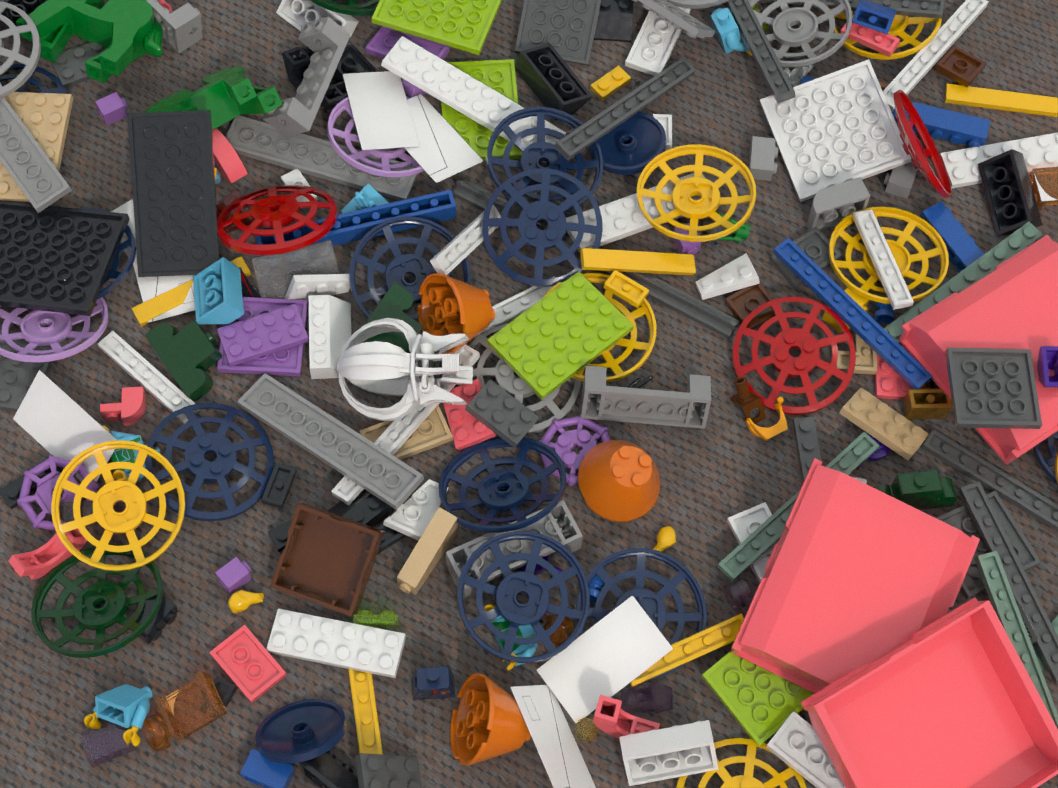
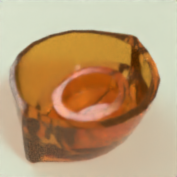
(562, 632)
(156, 733)

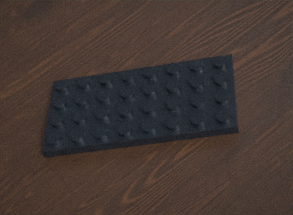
(173, 192)

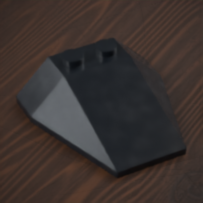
(351, 61)

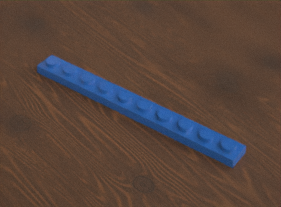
(852, 314)

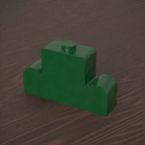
(394, 305)
(186, 356)
(922, 490)

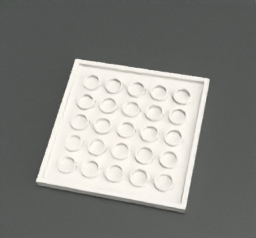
(835, 130)

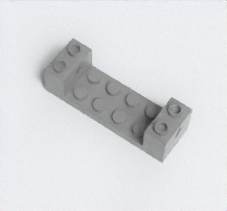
(181, 27)
(328, 43)
(645, 405)
(556, 525)

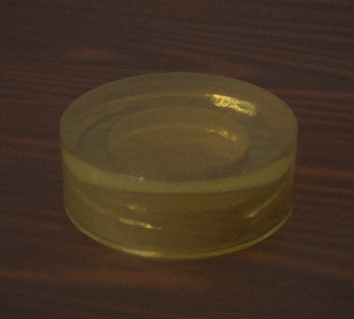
(585, 730)

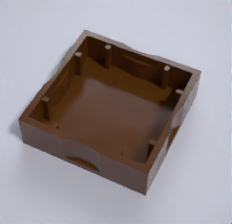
(327, 559)

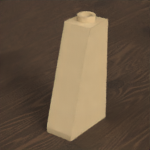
(428, 551)

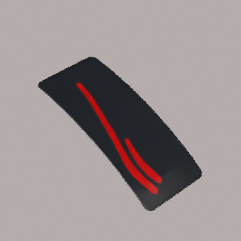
(247, 288)

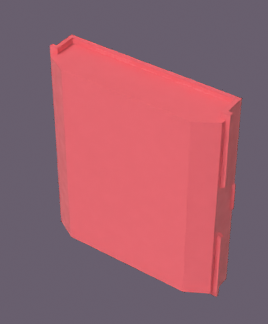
(1001, 311)
(849, 581)
(940, 712)

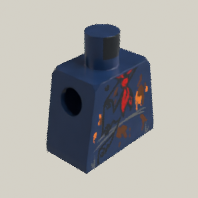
(433, 683)

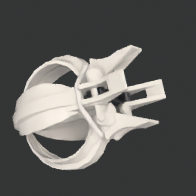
(393, 372)

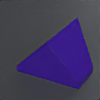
(1048, 361)

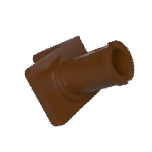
(747, 400)

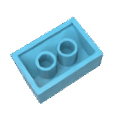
(218, 293)

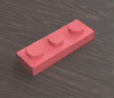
(873, 39)

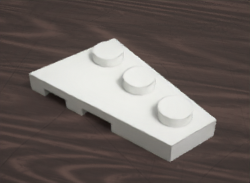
(729, 278)
(321, 284)
(417, 512)

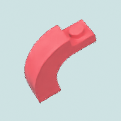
(227, 158)
(44, 559)
(617, 722)

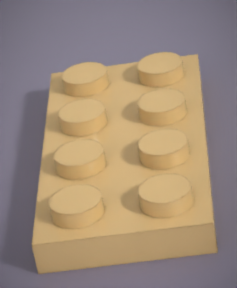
(884, 423)
(428, 435)

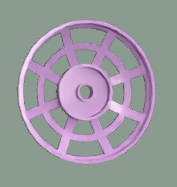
(384, 154)
(59, 329)

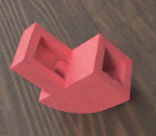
(131, 408)

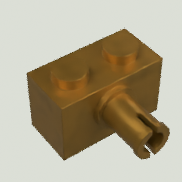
(926, 403)

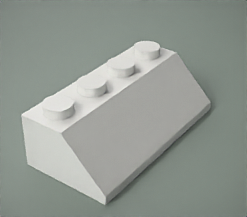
(303, 11)
(327, 334)
(668, 753)

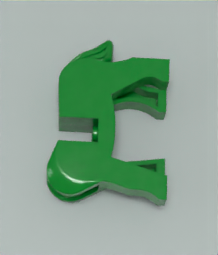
(121, 26)
(225, 94)

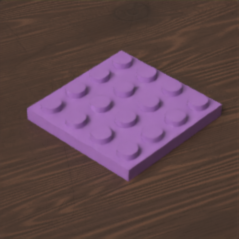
(281, 363)

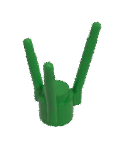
(740, 233)

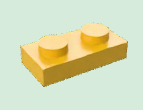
(610, 83)
(626, 288)

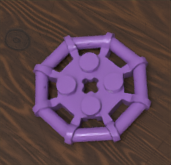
(572, 438)
(45, 489)

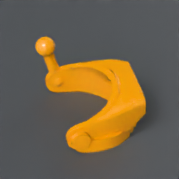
(767, 433)

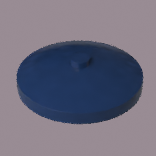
(632, 144)
(301, 731)

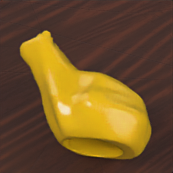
(665, 538)
(242, 600)

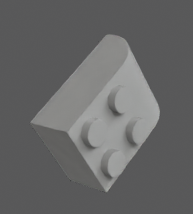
(836, 203)

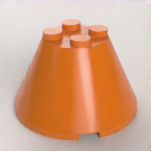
(453, 308)
(619, 480)
(485, 722)

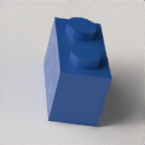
(874, 16)
(265, 772)

